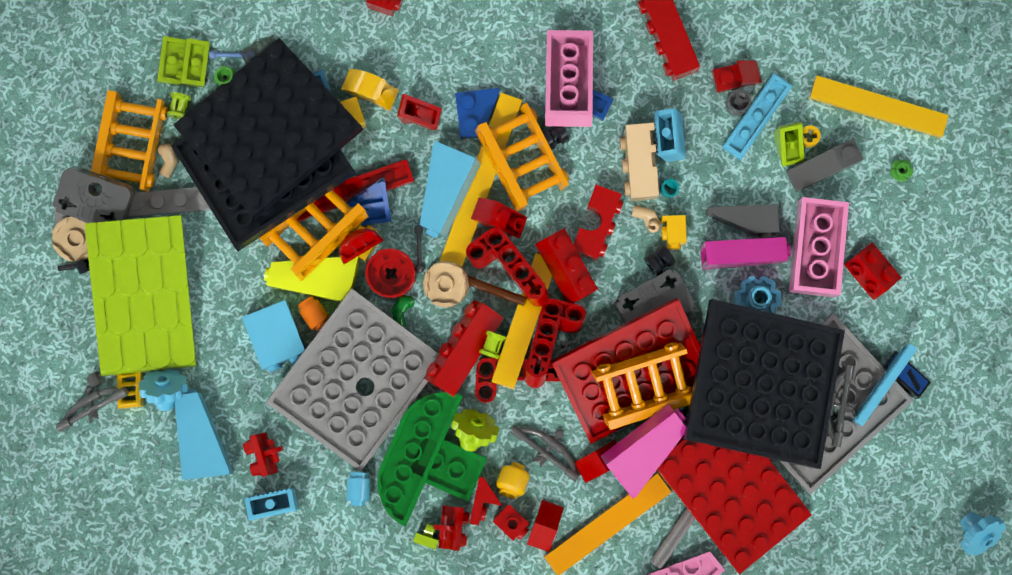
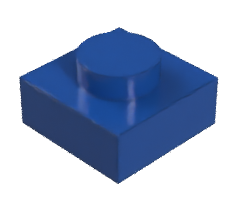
(601, 105)

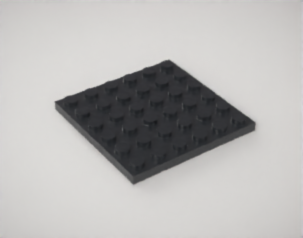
(268, 128)
(235, 219)
(764, 384)

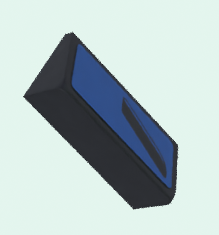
(910, 378)

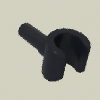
(82, 266)

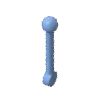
(213, 54)

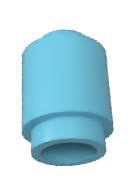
(358, 488)

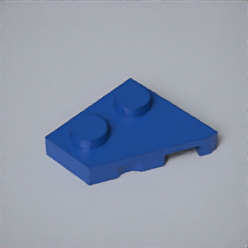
(474, 109)
(374, 201)

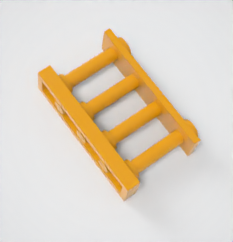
(110, 127)
(509, 176)
(318, 248)
(639, 408)

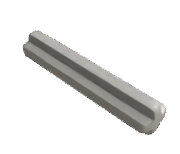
(673, 539)

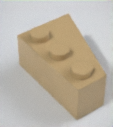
(639, 162)

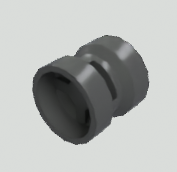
(740, 99)

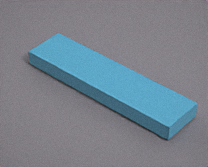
(757, 116)
(884, 384)

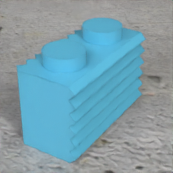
(670, 135)
(271, 503)

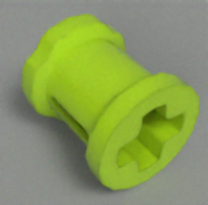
(178, 105)
(492, 344)

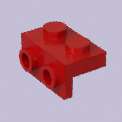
(873, 271)

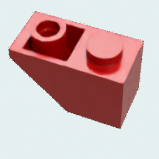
(497, 215)

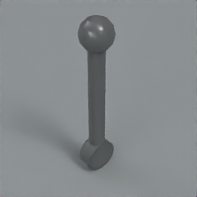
(419, 230)

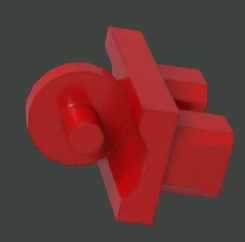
(265, 453)
(451, 528)

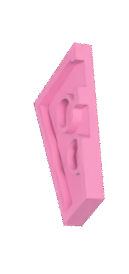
(698, 565)

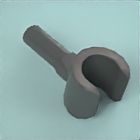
(94, 379)

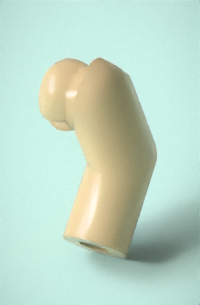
(170, 160)
(649, 217)

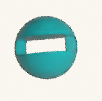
(671, 184)

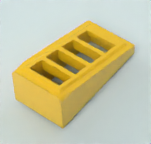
(139, 402)

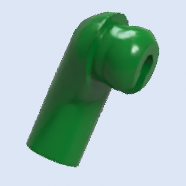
(400, 307)

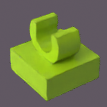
(427, 539)

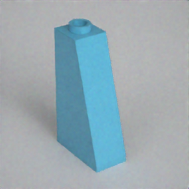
(446, 188)
(198, 439)

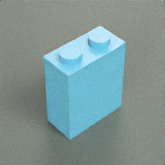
(274, 336)

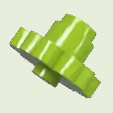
(474, 429)

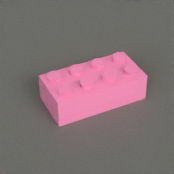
(569, 78)
(818, 247)

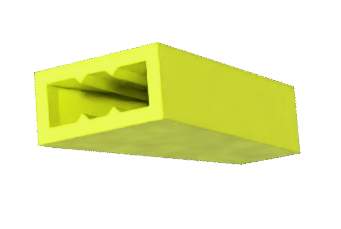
(327, 281)

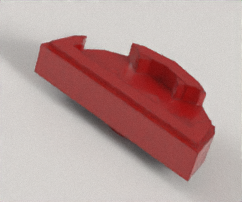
(358, 243)

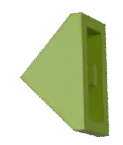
(790, 143)

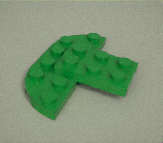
(423, 456)

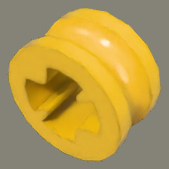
(814, 141)

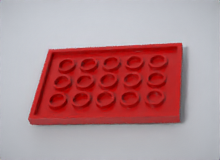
(635, 338)
(734, 499)

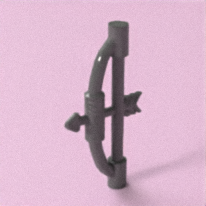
(92, 412)
(837, 436)
(570, 471)

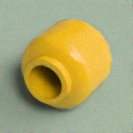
(513, 480)

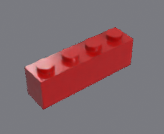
(670, 38)
(463, 347)

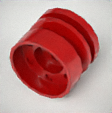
(377, 274)

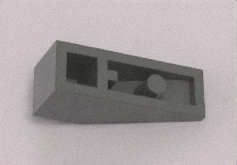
(825, 165)
(751, 219)

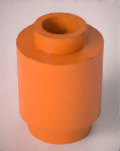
(313, 313)

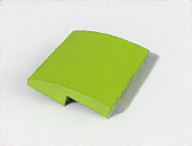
(183, 61)

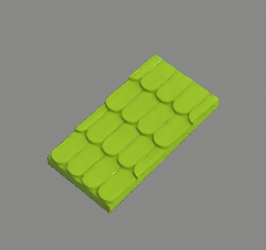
(140, 295)

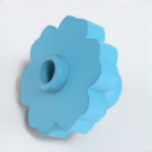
(762, 287)
(163, 388)
(980, 532)

